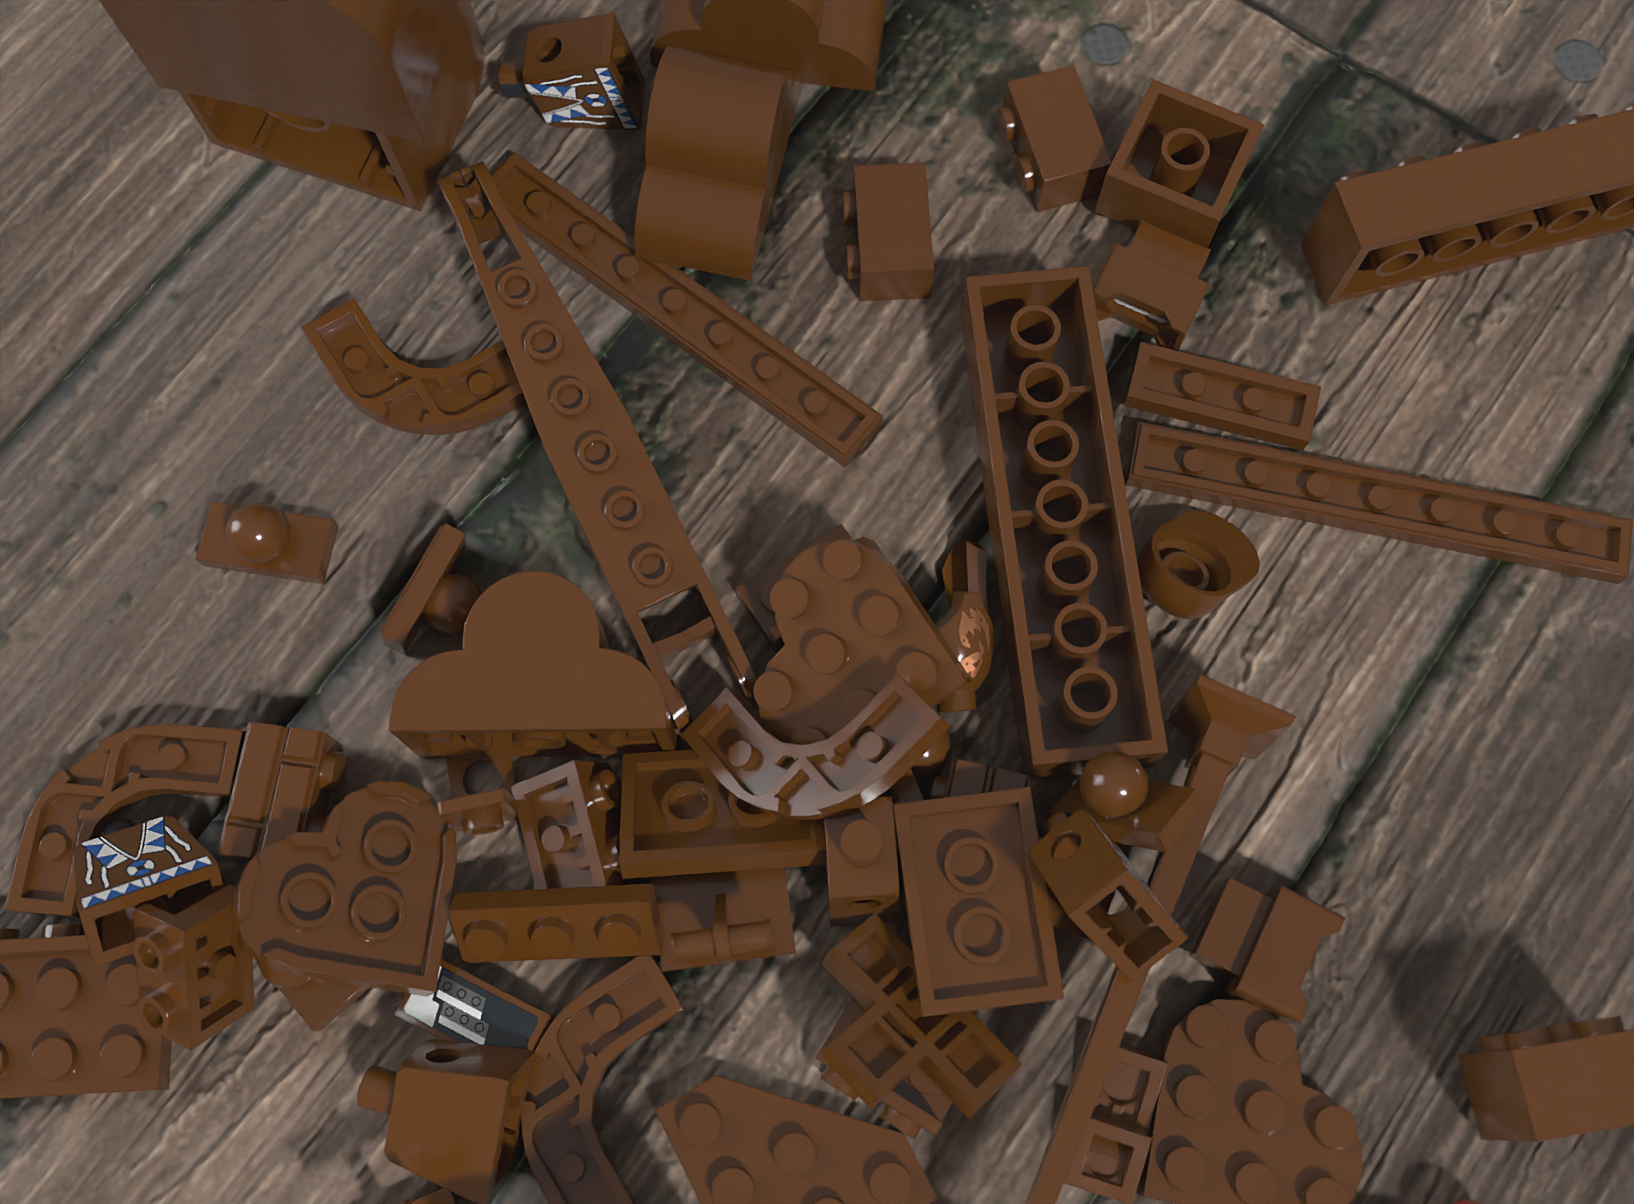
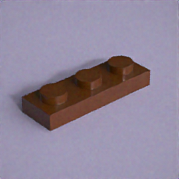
(1222, 396)
(557, 923)

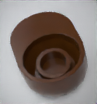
(1195, 564)

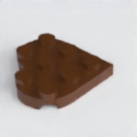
(845, 636)
(358, 897)
(1239, 1119)

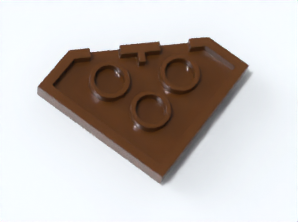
(777, 1150)

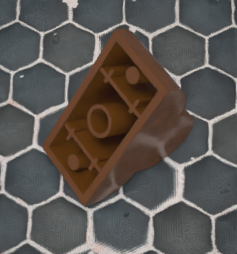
(824, 39)
(712, 159)
(532, 683)

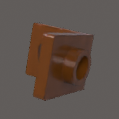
(482, 811)

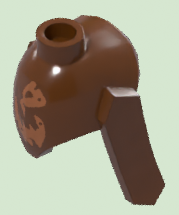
(968, 623)

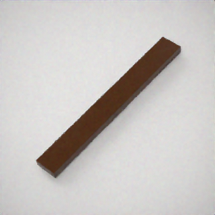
(686, 313)
(1381, 503)

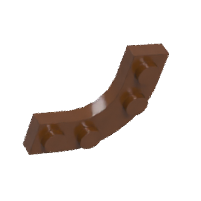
(410, 396)
(820, 776)
(96, 791)
(567, 1072)

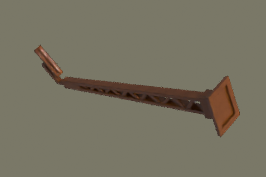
(1225, 730)

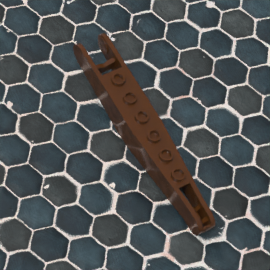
(591, 443)

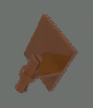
(723, 917)

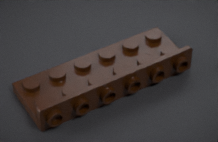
(72, 1022)

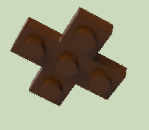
(893, 1036)

